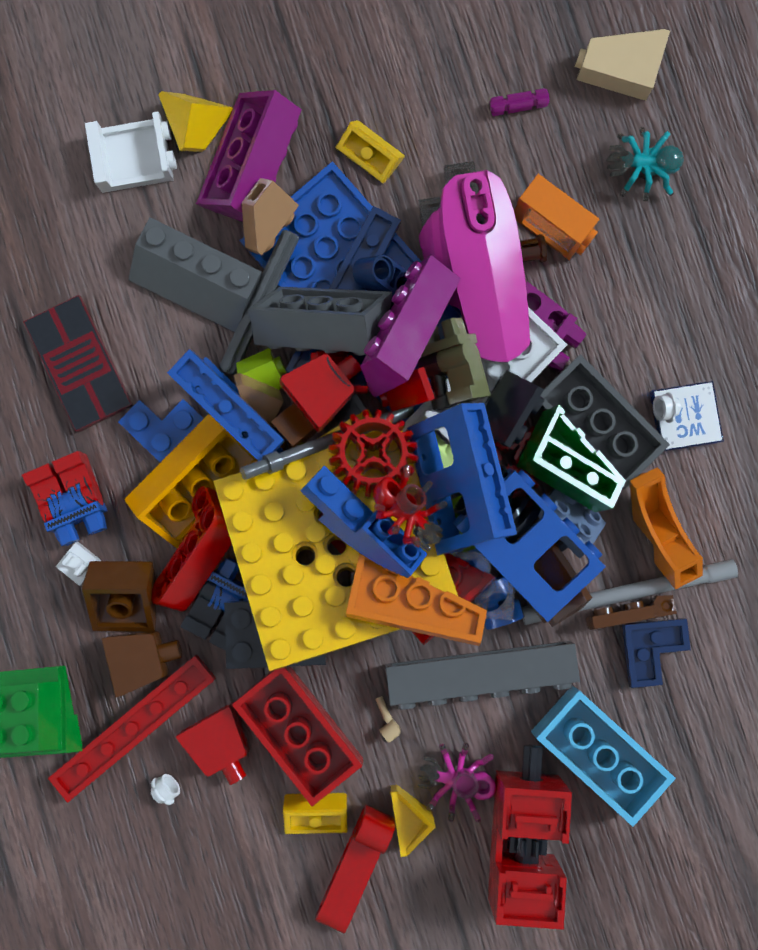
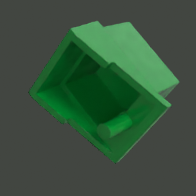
(37, 713)

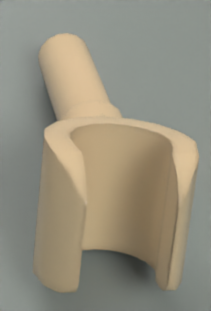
(391, 729)

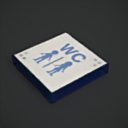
(698, 418)

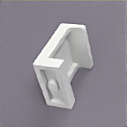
(130, 154)

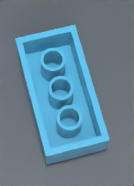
(603, 755)

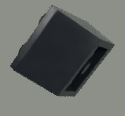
(511, 405)

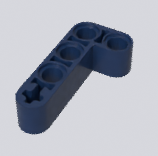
(376, 274)

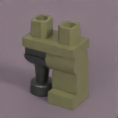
(459, 360)

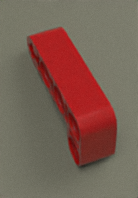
(196, 554)
(368, 840)

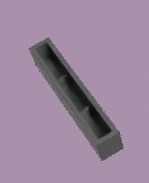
(482, 673)

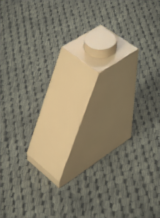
(623, 62)

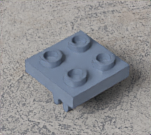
(586, 520)

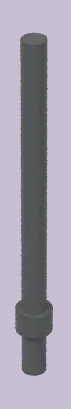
(275, 461)

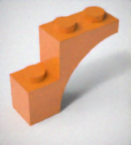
(657, 520)

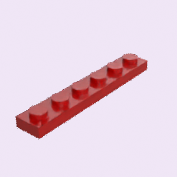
(131, 728)

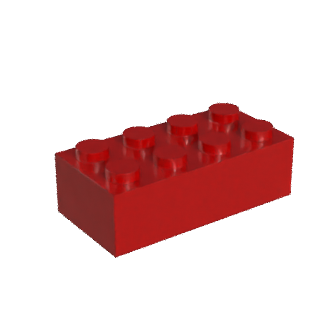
(298, 733)

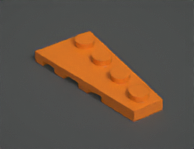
(412, 605)

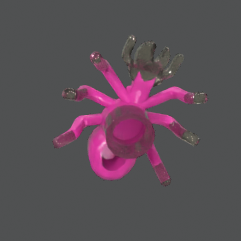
(463, 780)

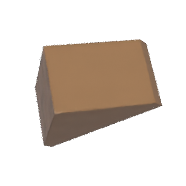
(260, 396)

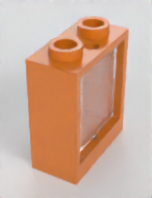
(557, 216)

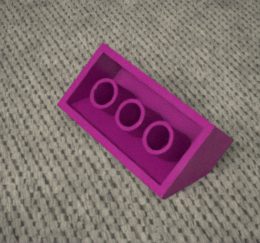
(248, 150)
(408, 325)

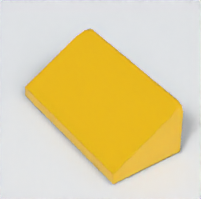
(369, 151)
(324, 817)

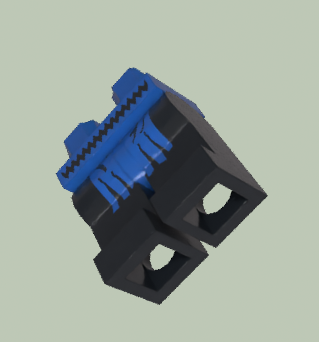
(209, 606)

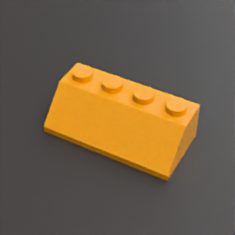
(167, 492)

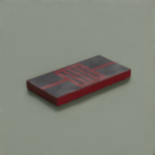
(78, 363)

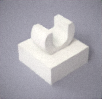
(76, 563)

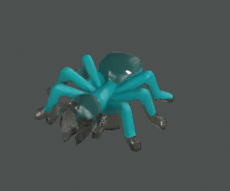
(647, 164)

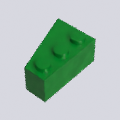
(569, 464)

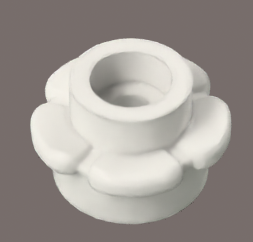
(666, 407)
(165, 789)

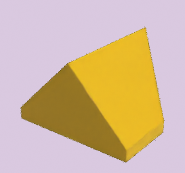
(193, 119)
(411, 820)

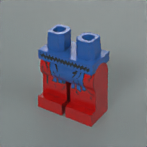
(68, 496)

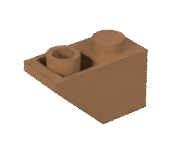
(265, 214)

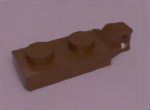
(633, 612)

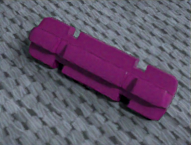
(519, 102)

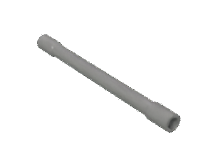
(711, 574)

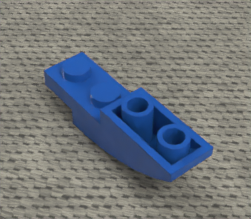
(358, 527)

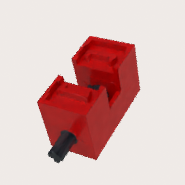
(528, 811)

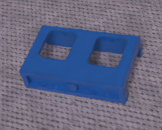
(223, 402)
(473, 474)
(517, 559)

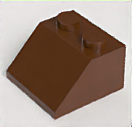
(120, 595)

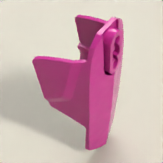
(486, 260)

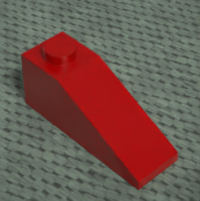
(410, 393)

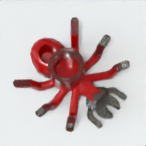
(406, 505)

